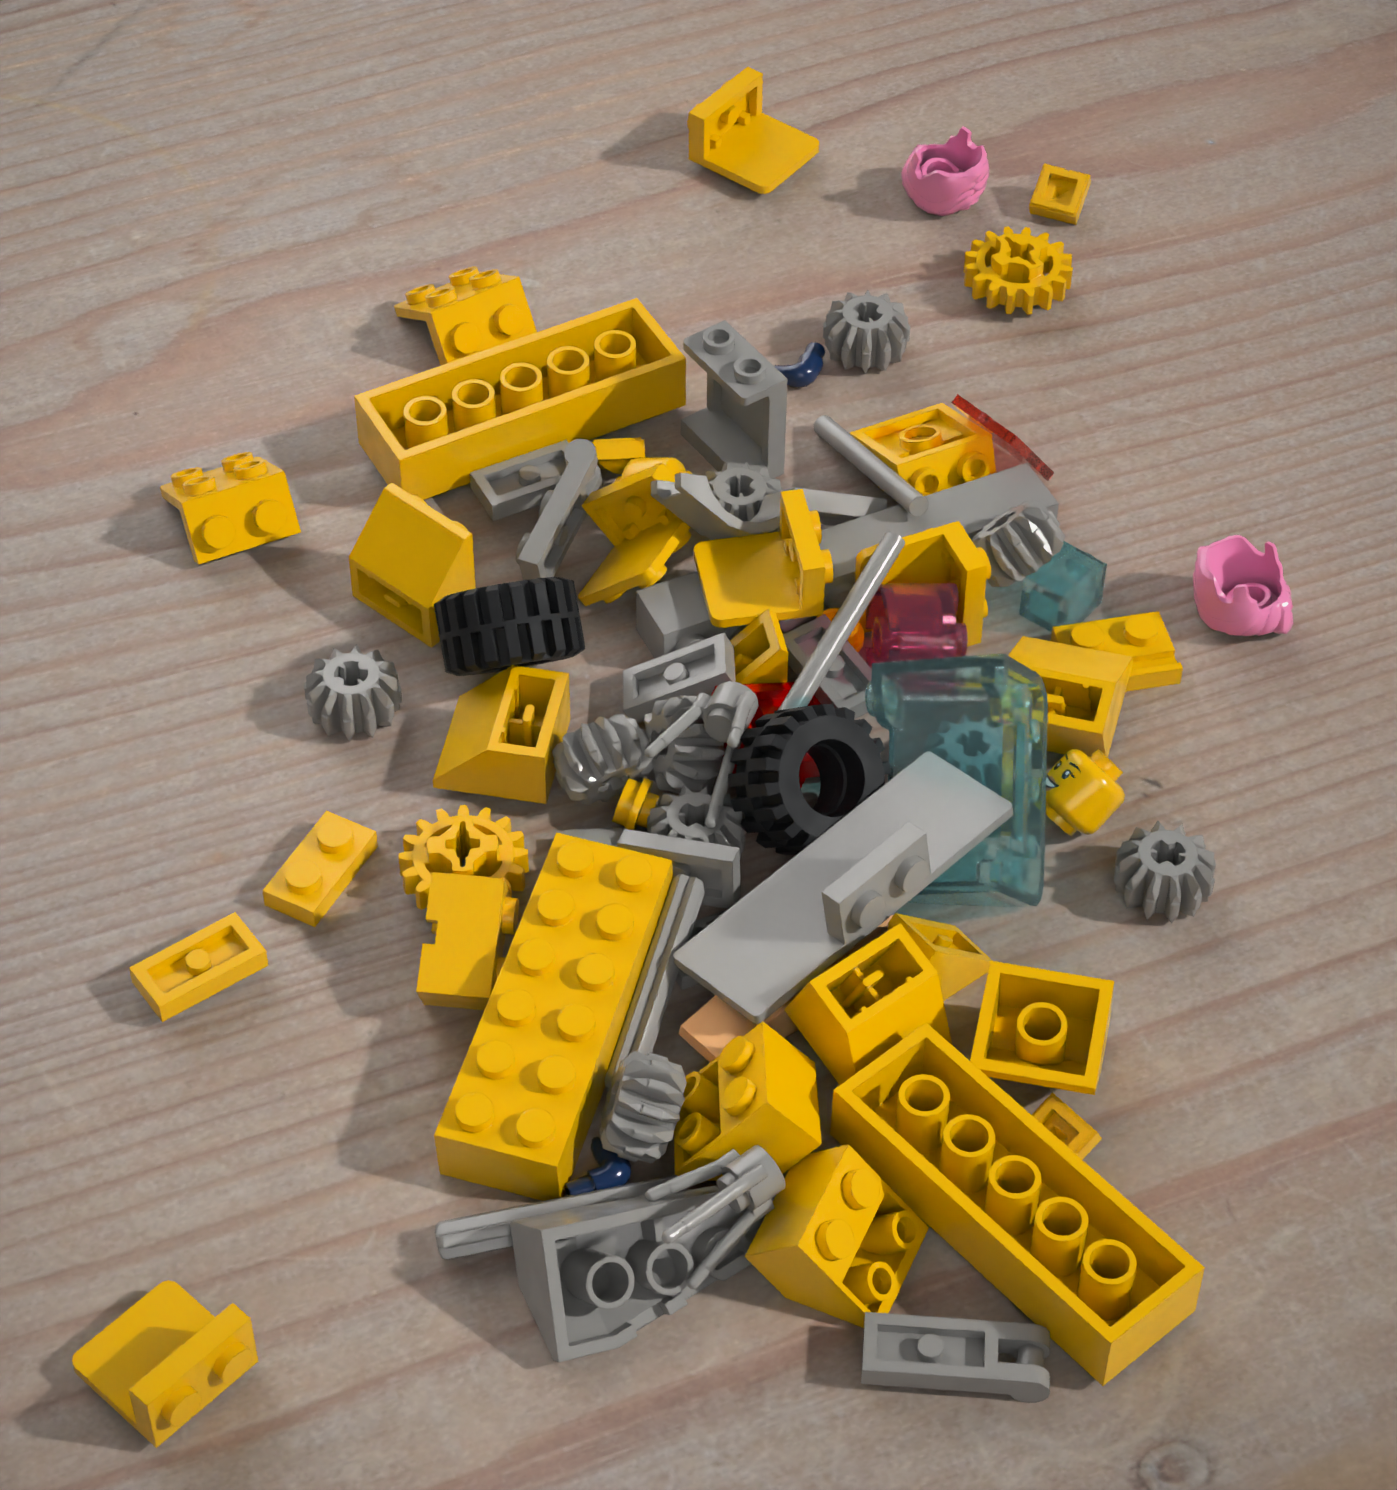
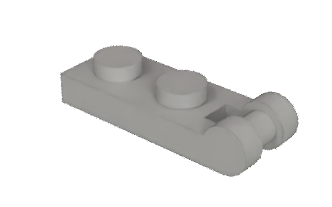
(560, 513)
(956, 1355)

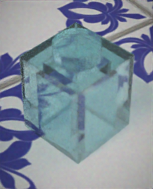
(1063, 589)

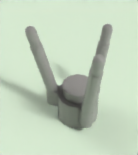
(725, 720)
(746, 1183)

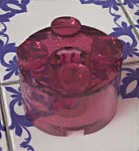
(914, 623)

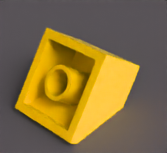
(1043, 1027)

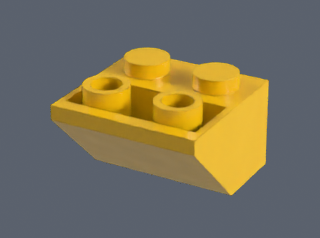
(410, 562)
(1082, 692)
(506, 735)
(869, 1003)
(746, 1097)
(837, 1237)

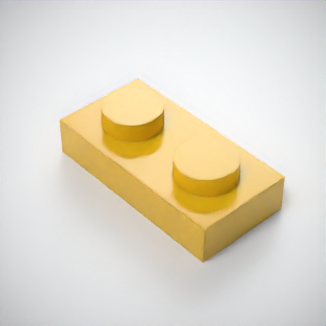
(320, 868)
(198, 966)

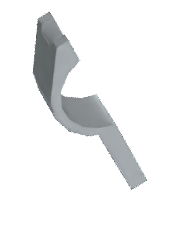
(695, 504)

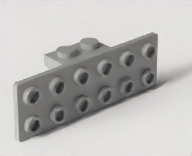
(842, 886)

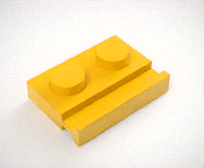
(1135, 636)

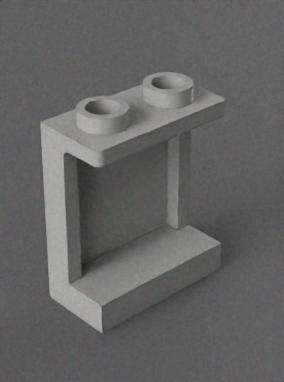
(743, 403)

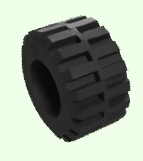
(509, 625)
(770, 768)

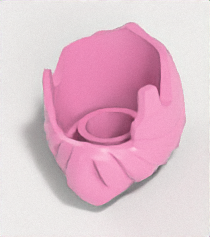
(946, 175)
(1242, 588)

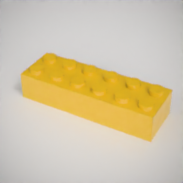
(521, 398)
(553, 1020)
(1017, 1203)

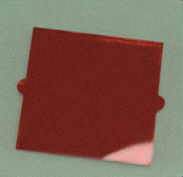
(1003, 437)

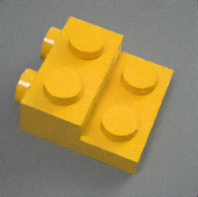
(931, 448)

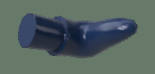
(807, 368)
(611, 1171)

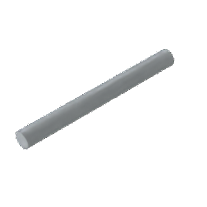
(871, 466)
(844, 622)

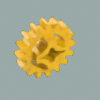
(1017, 270)
(442, 847)

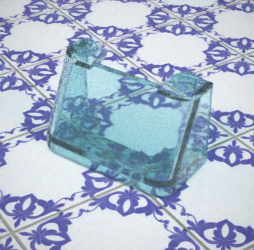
(992, 725)

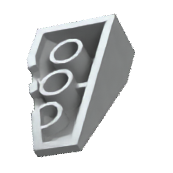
(606, 1272)

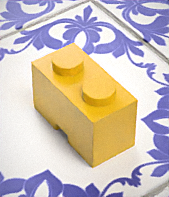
(470, 929)

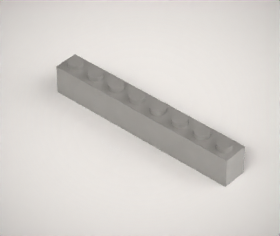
(676, 613)

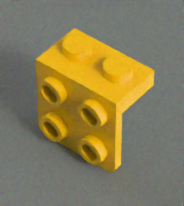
(742, 142)
(470, 312)
(232, 506)
(641, 534)
(942, 556)
(767, 569)
(166, 1359)

